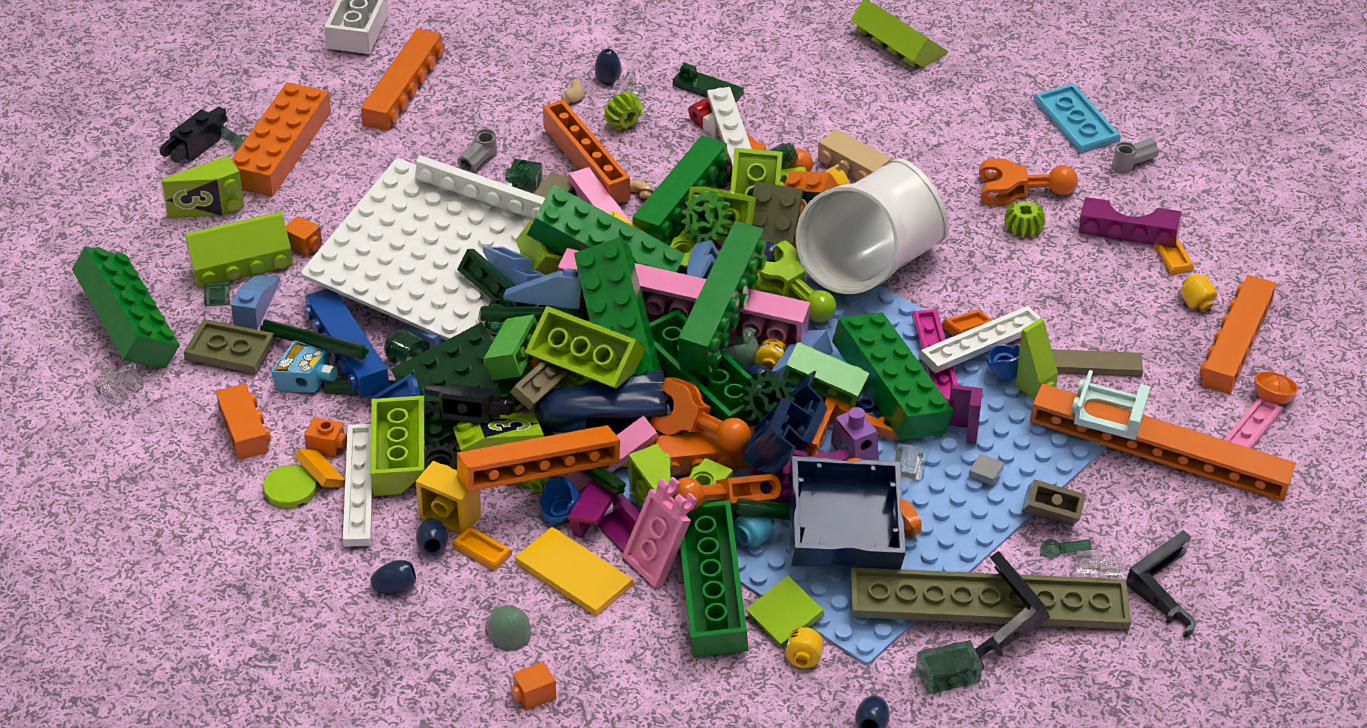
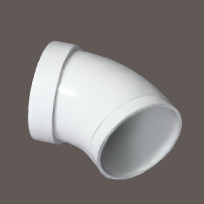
(870, 228)

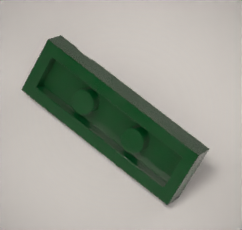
(699, 83)
(484, 275)

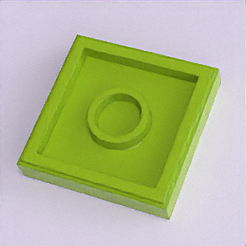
(784, 610)

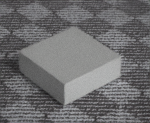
(986, 469)

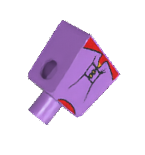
(855, 435)

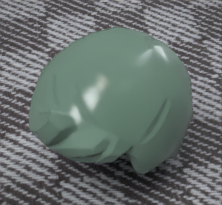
(744, 349)
(509, 627)

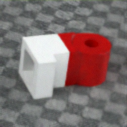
(703, 116)

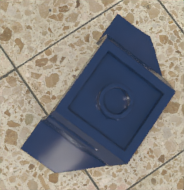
(804, 432)
(766, 448)

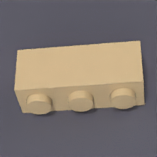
(850, 154)

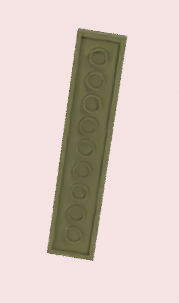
(986, 598)

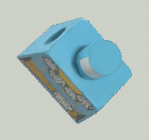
(303, 369)

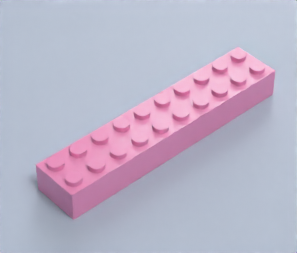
(765, 312)

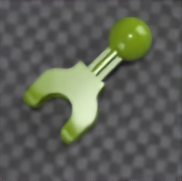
(788, 275)

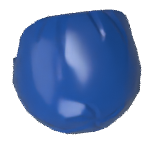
(1003, 361)
(558, 500)

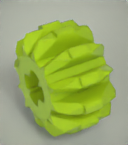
(623, 111)
(1024, 219)

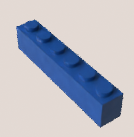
(334, 319)

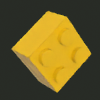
(446, 498)

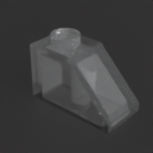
(912, 462)

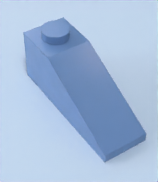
(554, 289)
(253, 301)

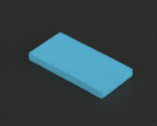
(1077, 118)

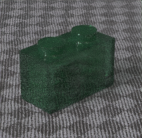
(948, 667)

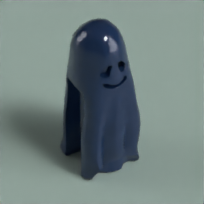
(601, 405)

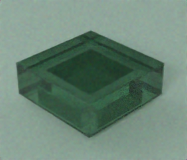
(217, 294)

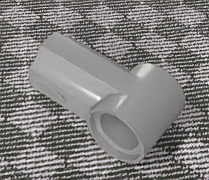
(481, 149)
(1129, 154)

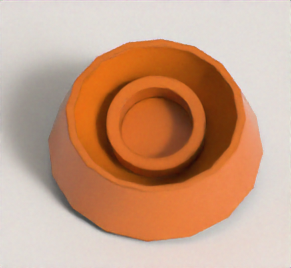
(1275, 387)

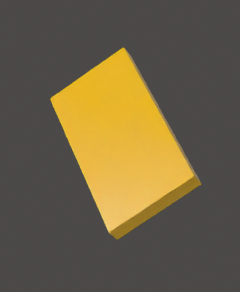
(574, 571)

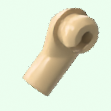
(574, 93)
(641, 187)

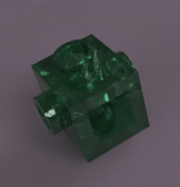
(524, 175)

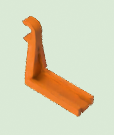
(837, 408)

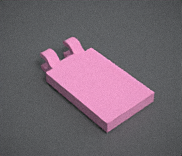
(659, 532)

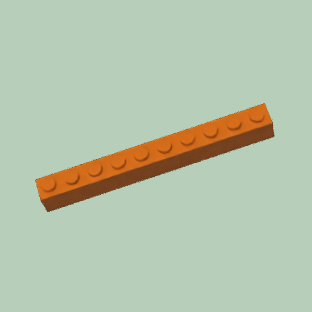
(1169, 444)

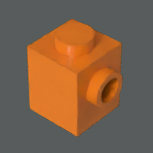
(304, 236)
(325, 436)
(533, 686)

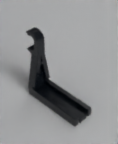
(1141, 580)
(1022, 622)

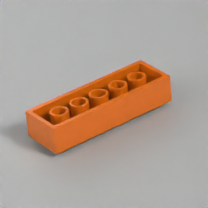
(281, 137)

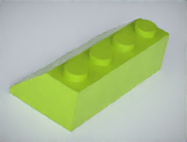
(896, 34)
(239, 249)
(585, 348)
(396, 443)

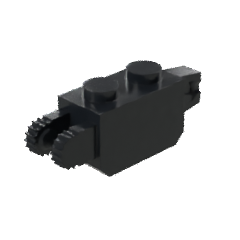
(194, 135)
(468, 403)

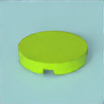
(289, 486)

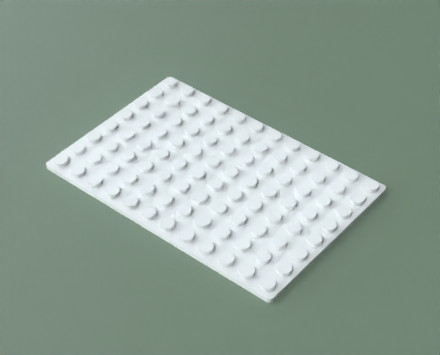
(405, 250)

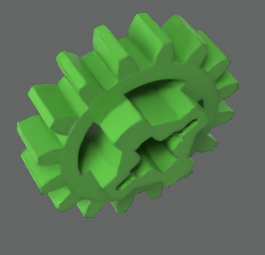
(706, 217)

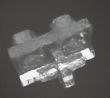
(626, 85)
(116, 382)
(1100, 565)

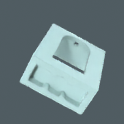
(1094, 392)

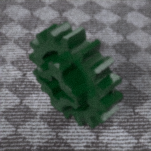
(761, 400)

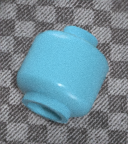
(753, 530)

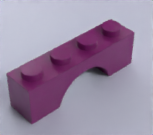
(1103, 220)

